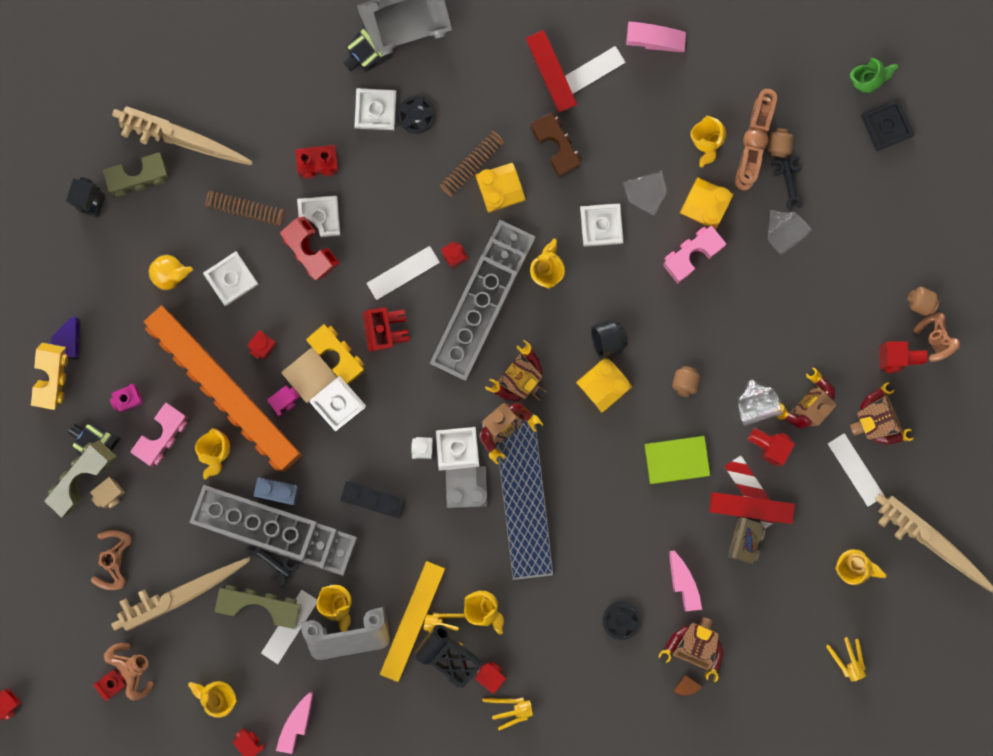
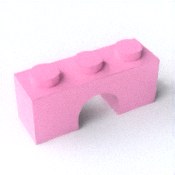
(707, 242)
(152, 451)

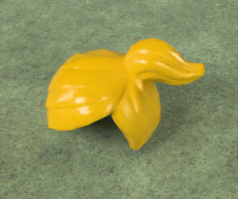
(708, 137)
(548, 268)
(167, 272)
(212, 450)
(856, 568)
(335, 604)
(482, 610)
(216, 698)

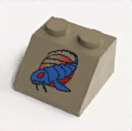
(746, 540)

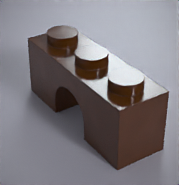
(548, 129)

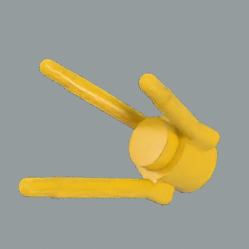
(433, 620)
(855, 669)
(521, 710)

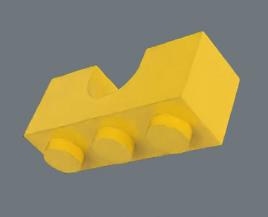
(325, 340)
(51, 360)

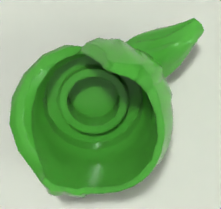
(871, 76)

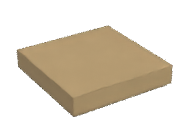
(309, 374)

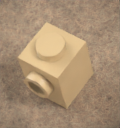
(107, 493)

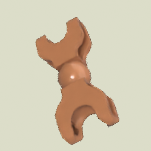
(755, 139)

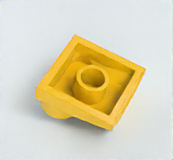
(500, 187)
(706, 203)
(604, 384)

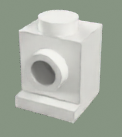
(422, 448)

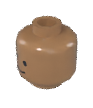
(780, 143)
(923, 301)
(686, 381)

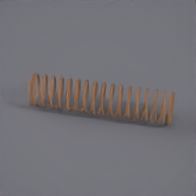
(497, 140)
(281, 211)

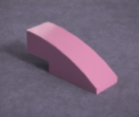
(655, 37)
(684, 582)
(295, 725)

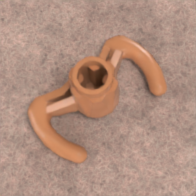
(939, 338)
(112, 560)
(130, 669)

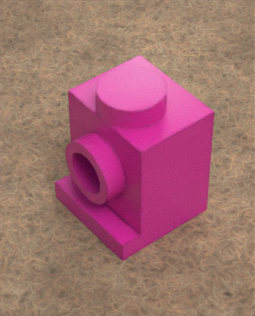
(134, 398)
(283, 400)

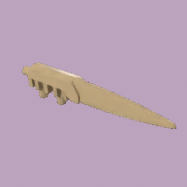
(150, 125)
(927, 535)
(155, 606)

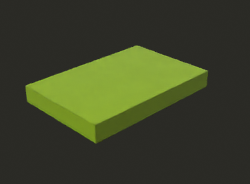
(677, 460)

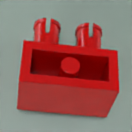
(317, 161)
(378, 328)
(896, 356)
(775, 447)

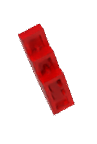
(551, 71)
(752, 508)

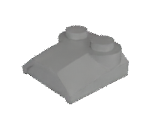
(466, 487)

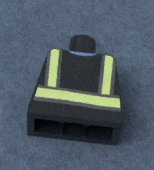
(364, 53)
(92, 434)

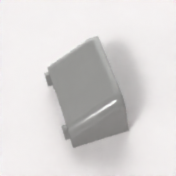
(403, 21)
(326, 646)

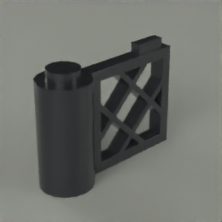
(437, 644)

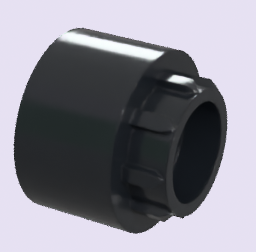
(609, 338)

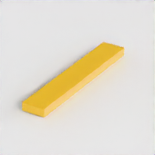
(412, 621)

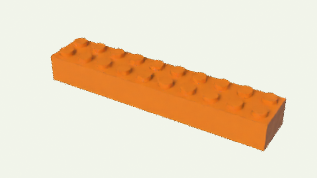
(225, 391)

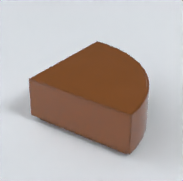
(687, 686)

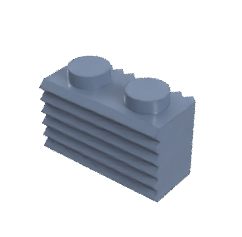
(276, 491)

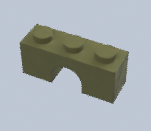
(153, 172)

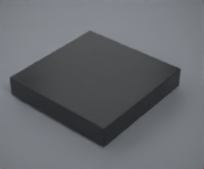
(887, 125)

